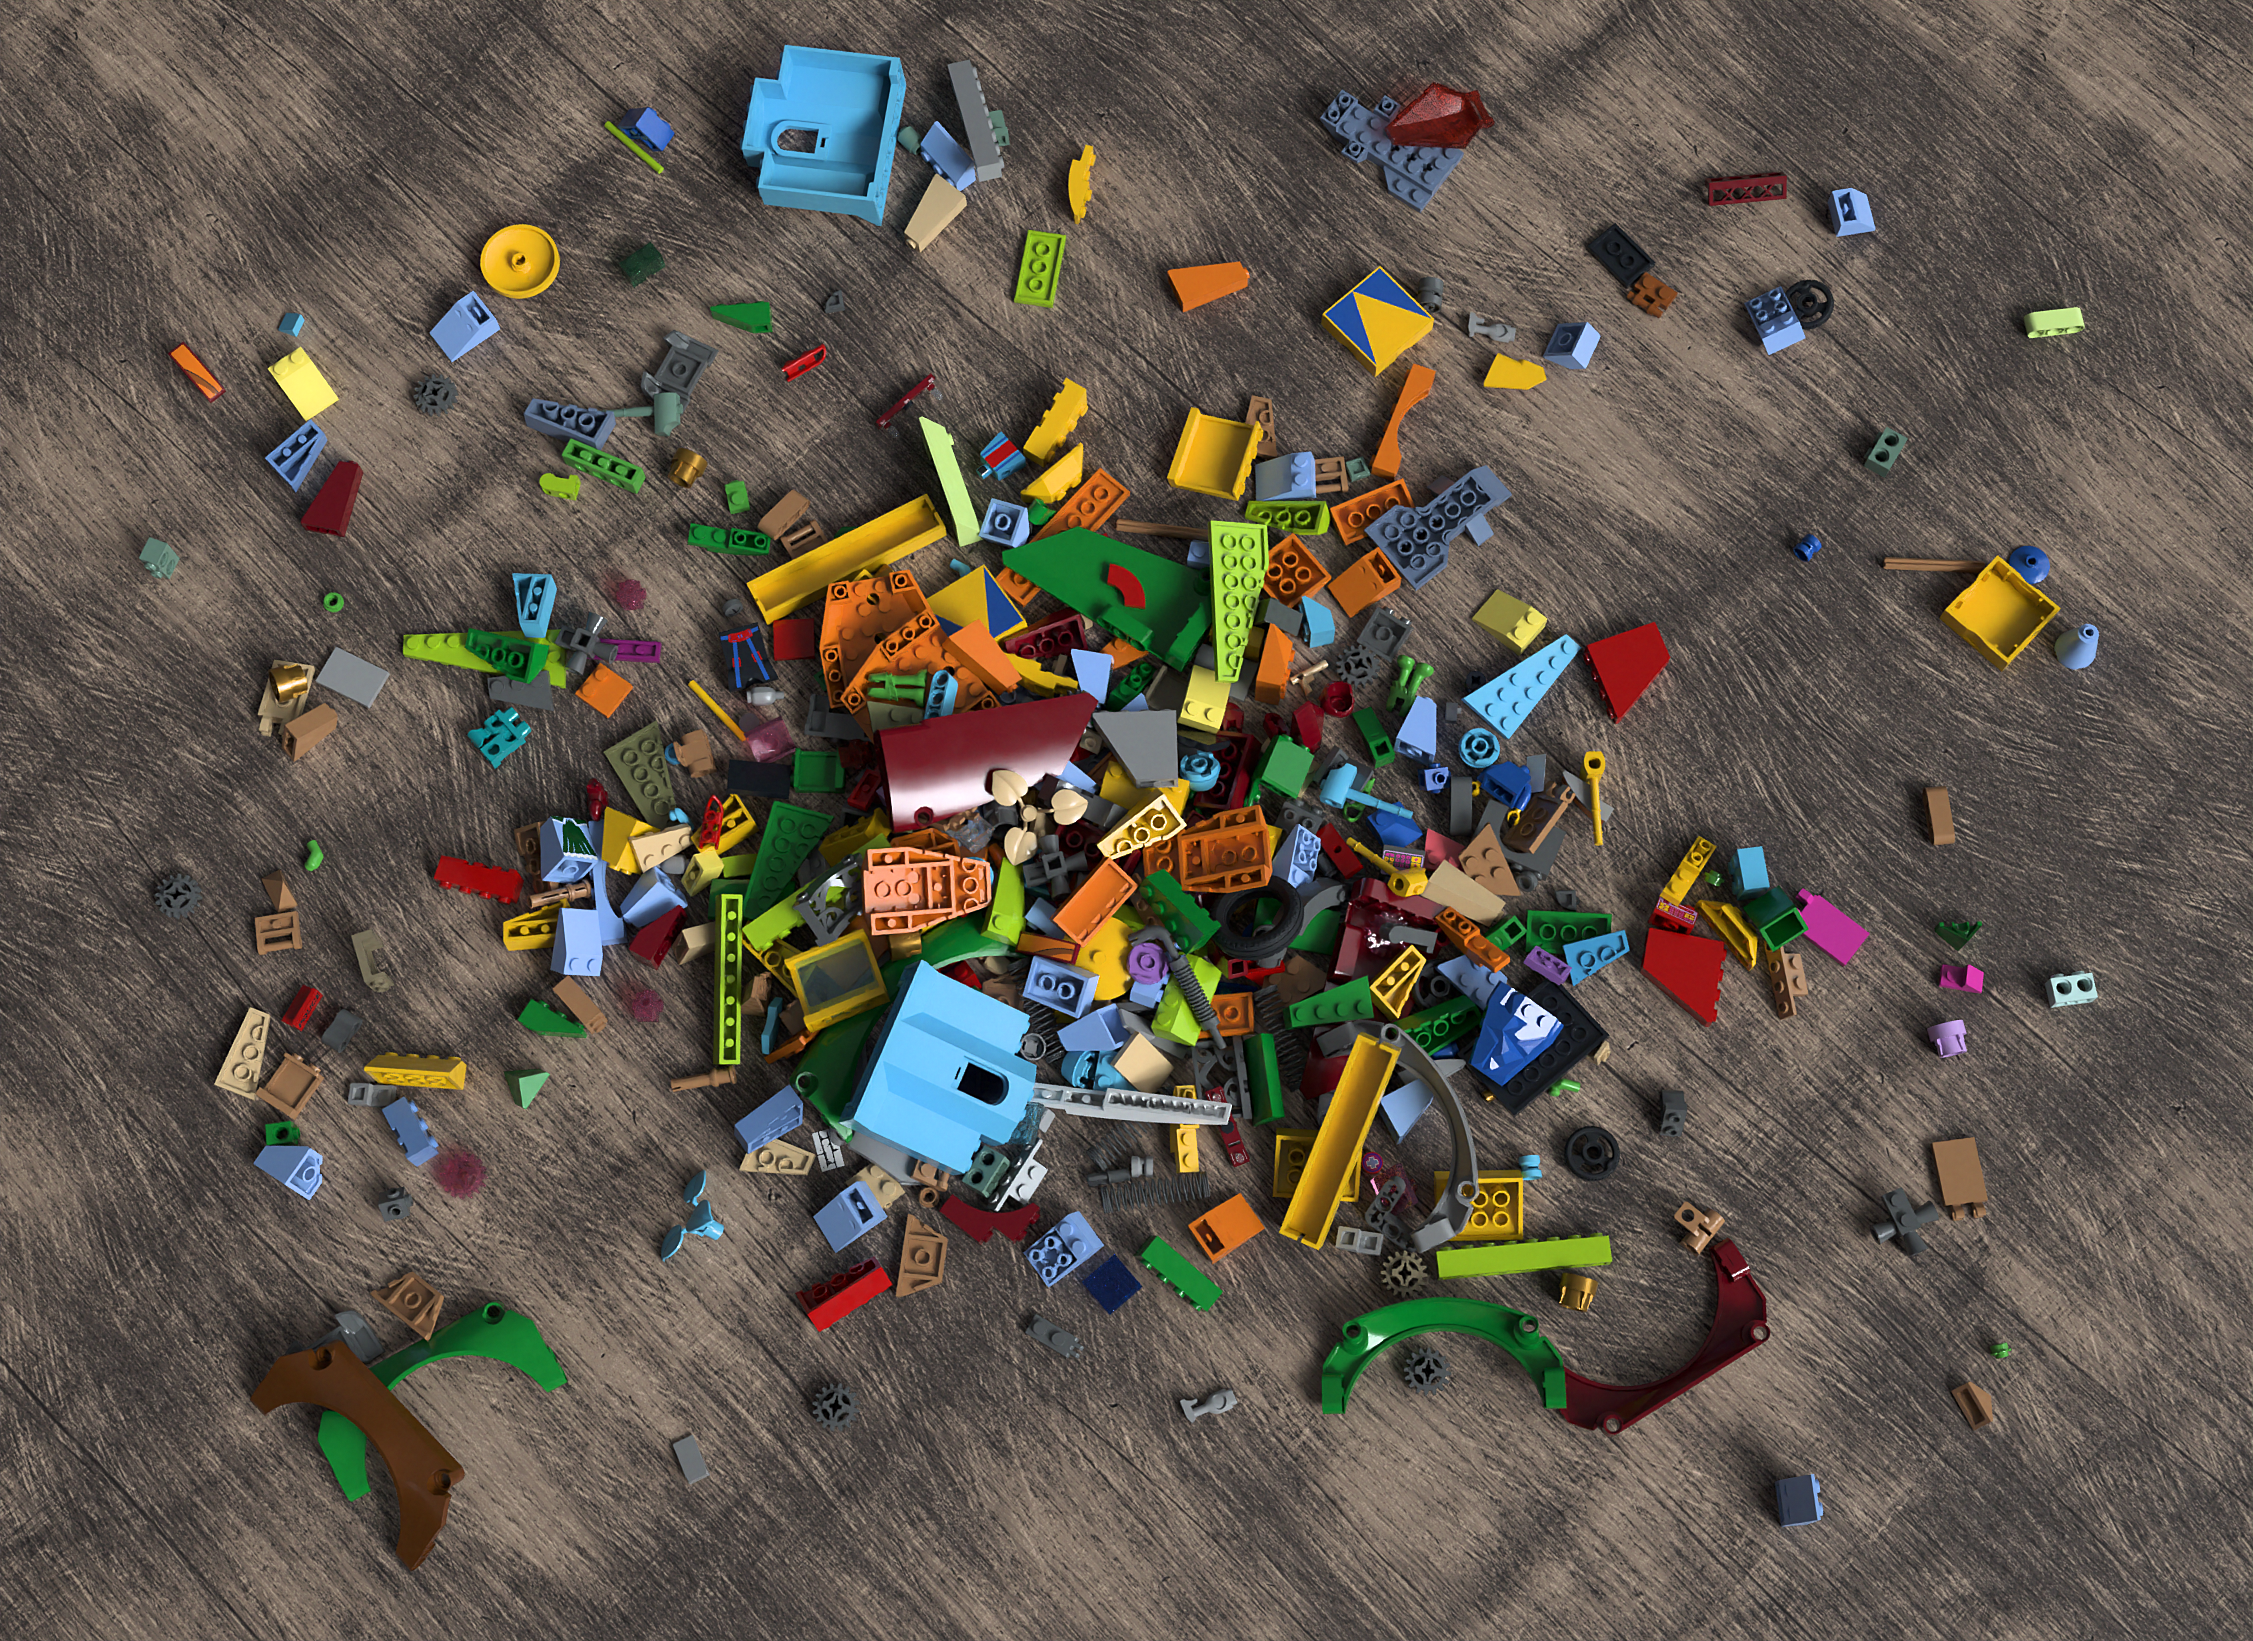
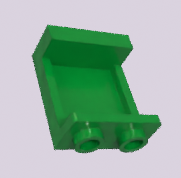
(817, 772)

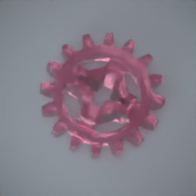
(1374, 939)
(455, 1177)

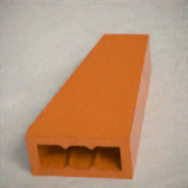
(1206, 283)
(983, 657)

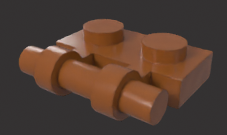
(1655, 291)

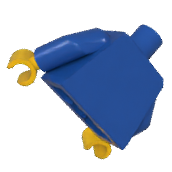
(1507, 784)

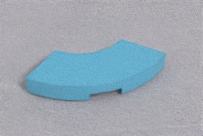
(772, 1025)

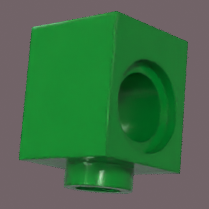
(274, 1130)

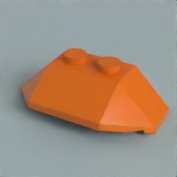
(929, 840)

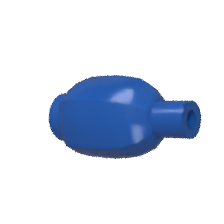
(1446, 1052)

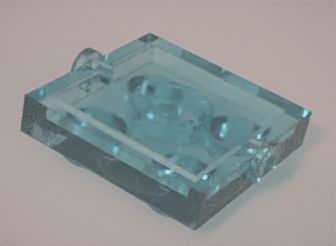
(1027, 1129)

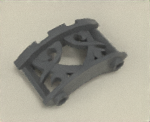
(830, 929)
(1232, 1050)

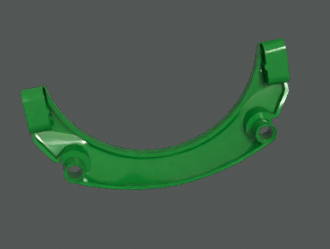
(1406, 1319)

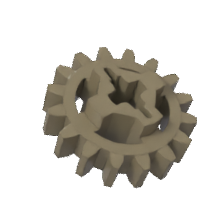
(1413, 1274)

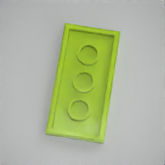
(1040, 268)

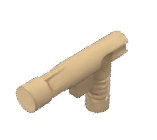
(1308, 676)

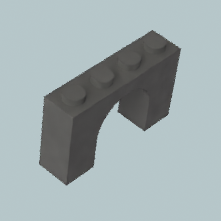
(1537, 863)

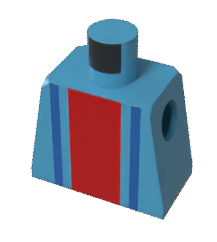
(1000, 458)

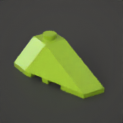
(1291, 516)
(1007, 913)

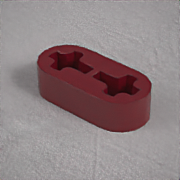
(1272, 729)

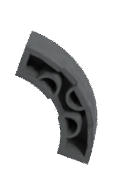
(1098, 809)
(1316, 897)

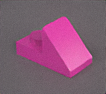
(1963, 979)

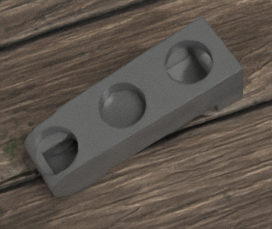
(1422, 938)

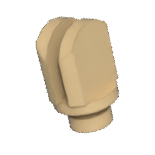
(996, 964)

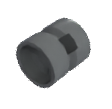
(1430, 292)
(1032, 1047)

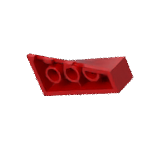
(479, 879)
(843, 1293)

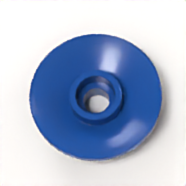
(2031, 573)

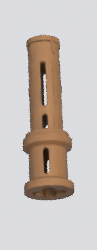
(569, 892)
(714, 1078)

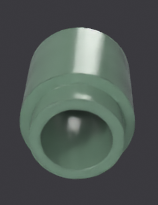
(910, 139)

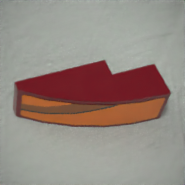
(196, 372)
(1047, 947)

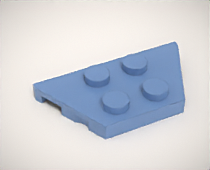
(1471, 979)

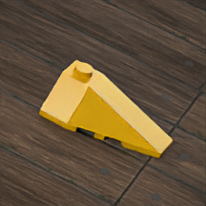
(1144, 824)

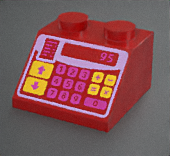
(1673, 918)

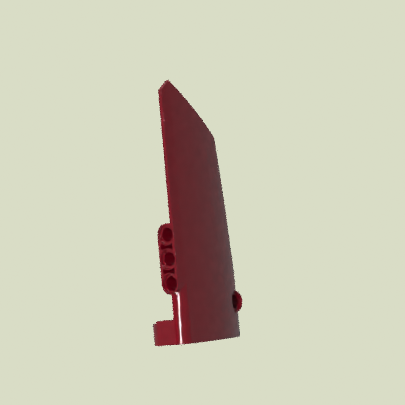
(950, 759)
(1354, 960)

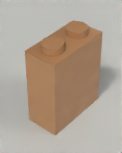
(580, 1005)

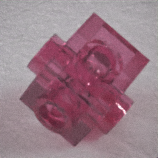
(631, 595)
(647, 1006)

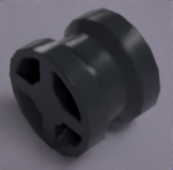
(1470, 685)

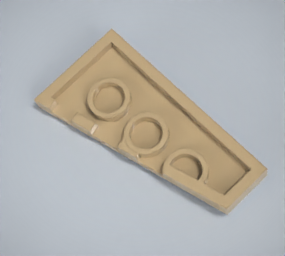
(244, 1061)

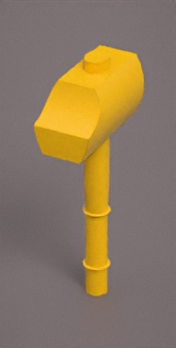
(1591, 773)
(1402, 882)

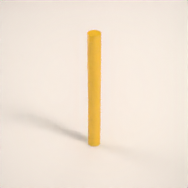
(717, 710)

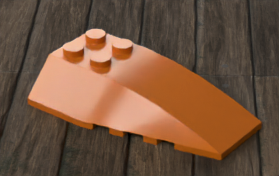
(1216, 854)
(919, 888)

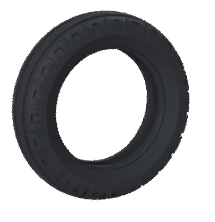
(1270, 942)

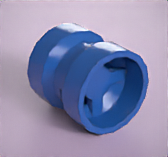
(1807, 547)

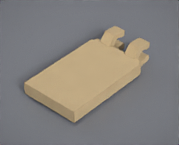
(282, 713)

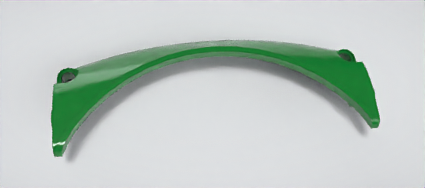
(836, 1049)

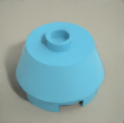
(1479, 748)
(1200, 770)
(1080, 1067)

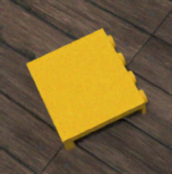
(1214, 455)

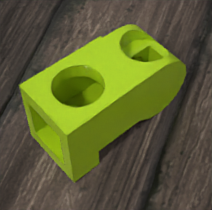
(560, 487)

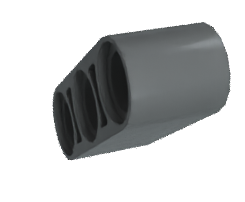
(1460, 806)

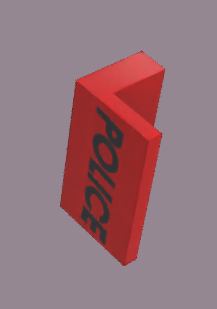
(302, 1007)

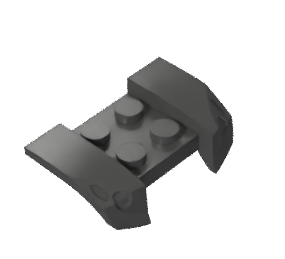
(680, 368)
(353, 1332)

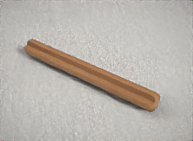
(1162, 530)
(1933, 564)

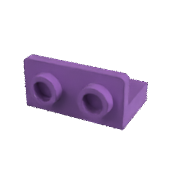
(1548, 965)

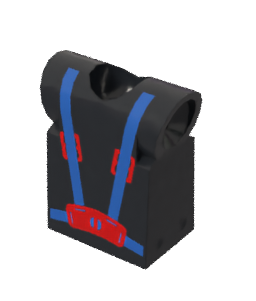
(746, 657)

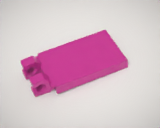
(1830, 928)

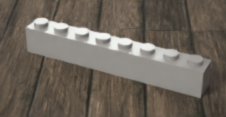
(975, 120)

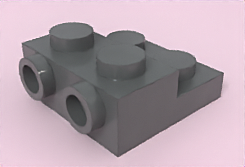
(1385, 633)

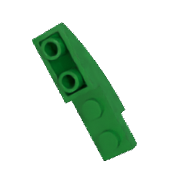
(729, 541)

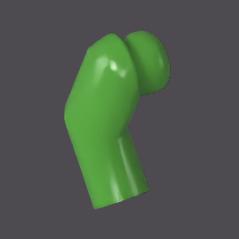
(315, 857)
(1563, 1084)

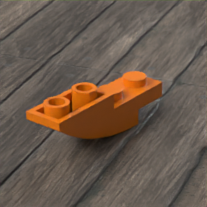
(1470, 941)

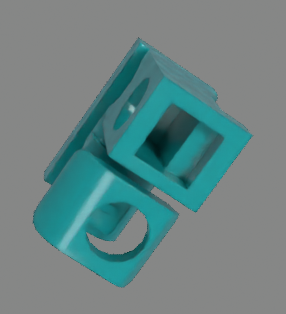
(506, 736)

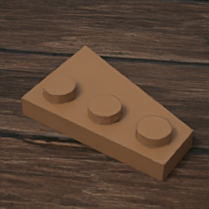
(1261, 410)

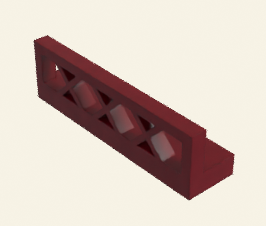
(1750, 181)

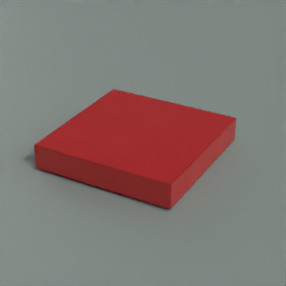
(794, 639)

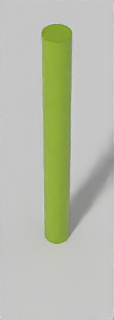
(634, 147)

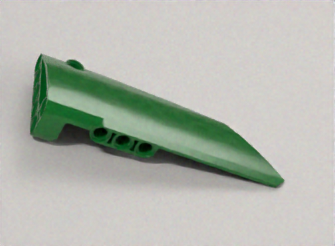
(1076, 572)

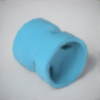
(1530, 1167)

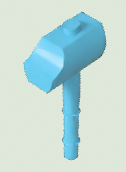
(1338, 788)

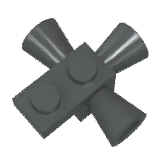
(586, 644)
(1054, 868)
(1904, 1221)

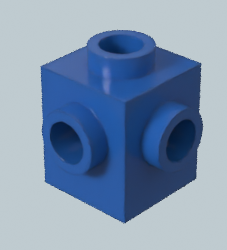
(1434, 778)

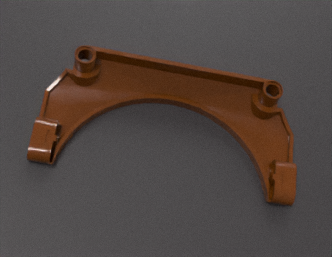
(415, 1459)

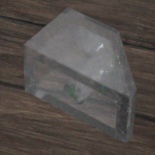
(975, 834)

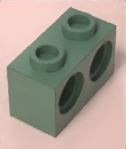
(1884, 451)
(158, 558)
(990, 1174)

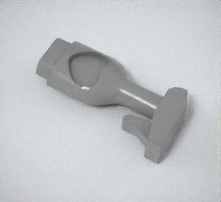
(1496, 331)
(1216, 1403)

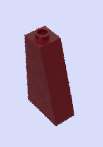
(335, 501)

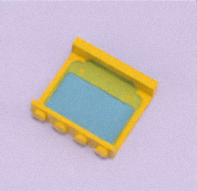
(837, 980)

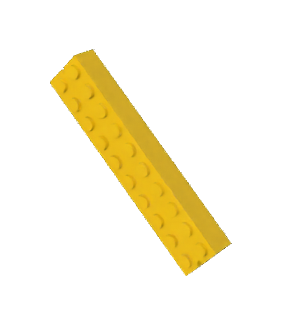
(845, 557)
(1340, 1140)

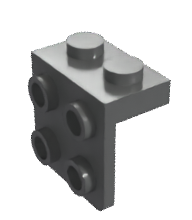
(1337, 759)
(1297, 812)

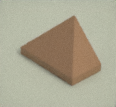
(279, 891)
(1975, 1404)

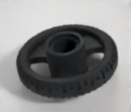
(1824, 309)
(1428, 986)
(1592, 1134)

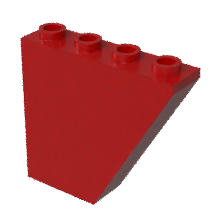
(1626, 666)
(1685, 970)

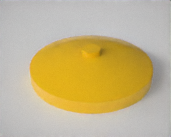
(520, 261)
(1107, 957)

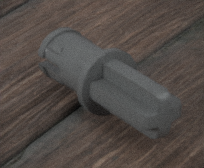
(1108, 1177)

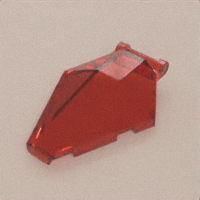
(1439, 119)

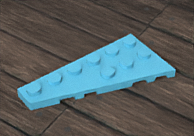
(1516, 691)

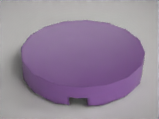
(1147, 963)

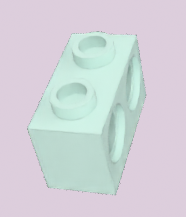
(2072, 994)

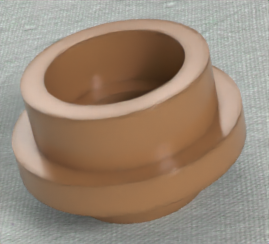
(928, 1190)

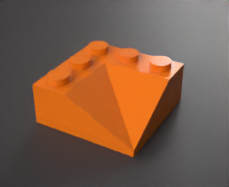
(1292, 573)
(1273, 668)

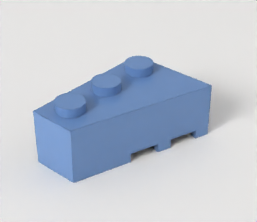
(297, 454)
(770, 1120)
(411, 1131)

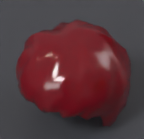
(1337, 699)

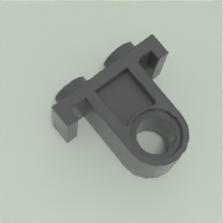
(1672, 1112)

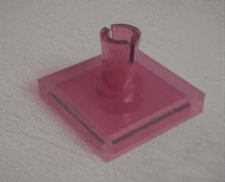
(770, 741)
(1408, 1197)

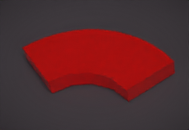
(1127, 585)

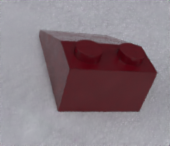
(656, 939)

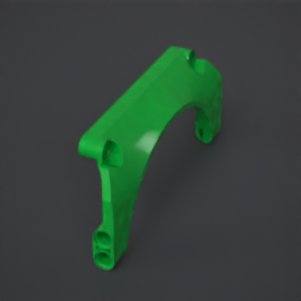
(502, 1337)

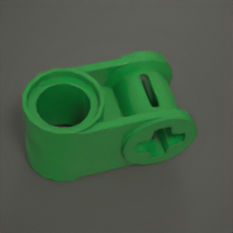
(1039, 512)

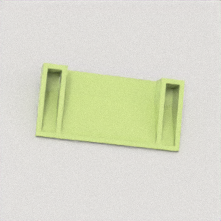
(939, 449)

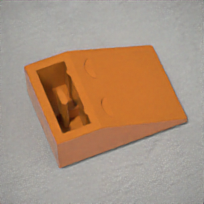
(1365, 582)
(1225, 1228)

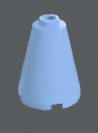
(2077, 646)

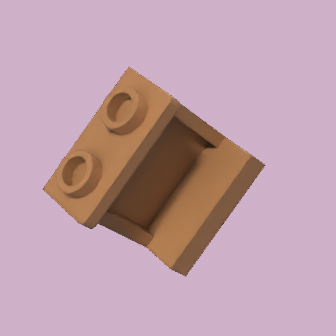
(291, 1085)

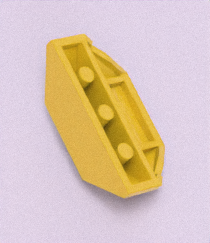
(1057, 479)
(1731, 929)

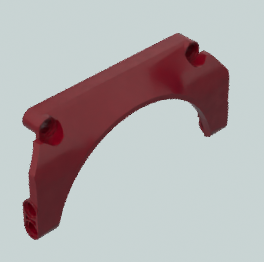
(1731, 1336)

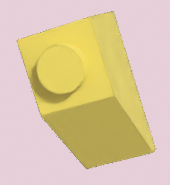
(701, 871)

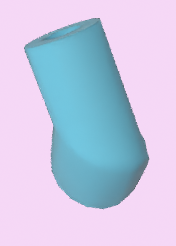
(960, 567)
(681, 816)

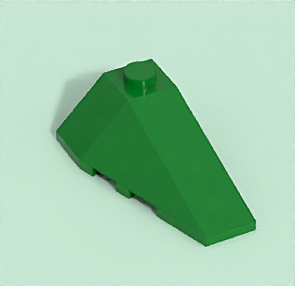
(514, 657)

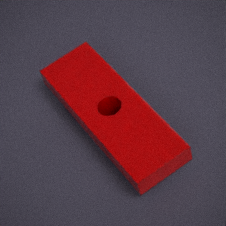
(1339, 851)

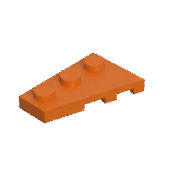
(1122, 652)

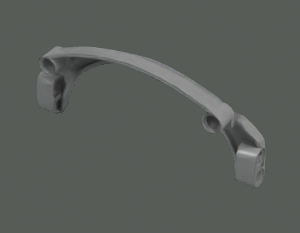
(1454, 1207)

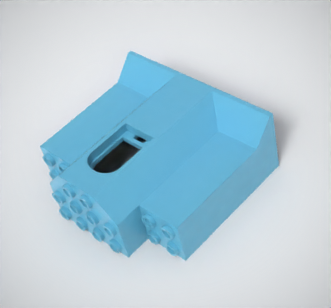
(851, 104)
(910, 1084)

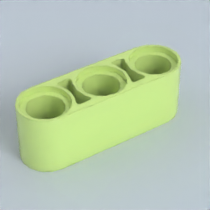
(2054, 322)

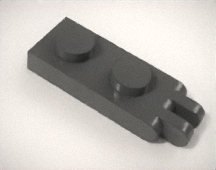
(1053, 1337)

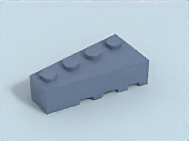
(568, 422)

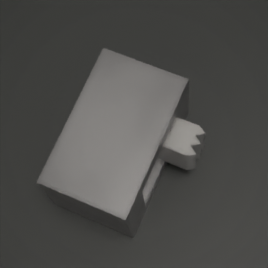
(1451, 712)

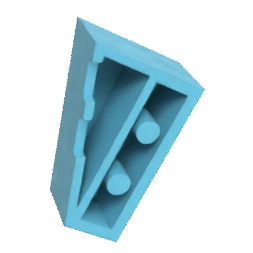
(534, 602)

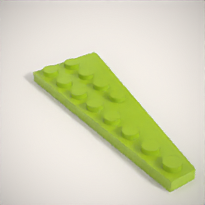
(451, 650)

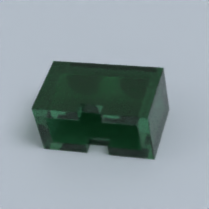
(642, 264)

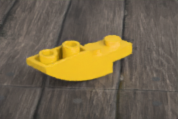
(1078, 183)
(1038, 681)
(1688, 871)
(1183, 1137)

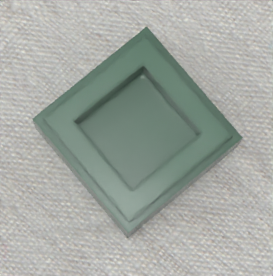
(1357, 469)

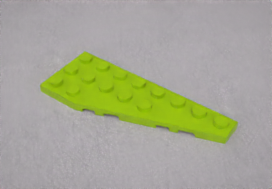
(1236, 576)

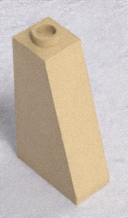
(935, 211)
(1455, 889)

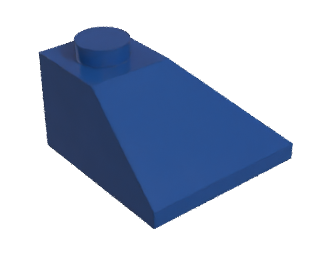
(1393, 829)

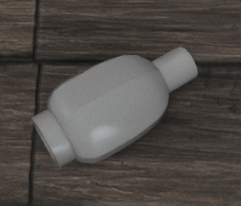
(763, 696)
(675, 865)

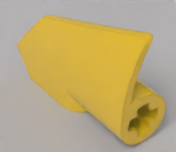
(1514, 374)

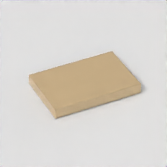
(1142, 1064)

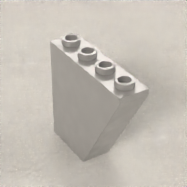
(1142, 744)

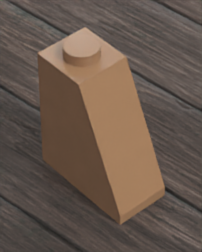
(308, 730)

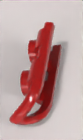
(807, 358)
(711, 817)

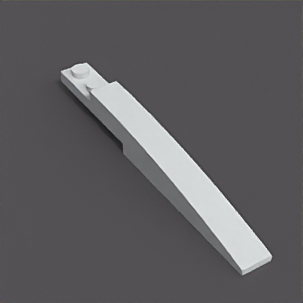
(1131, 1105)

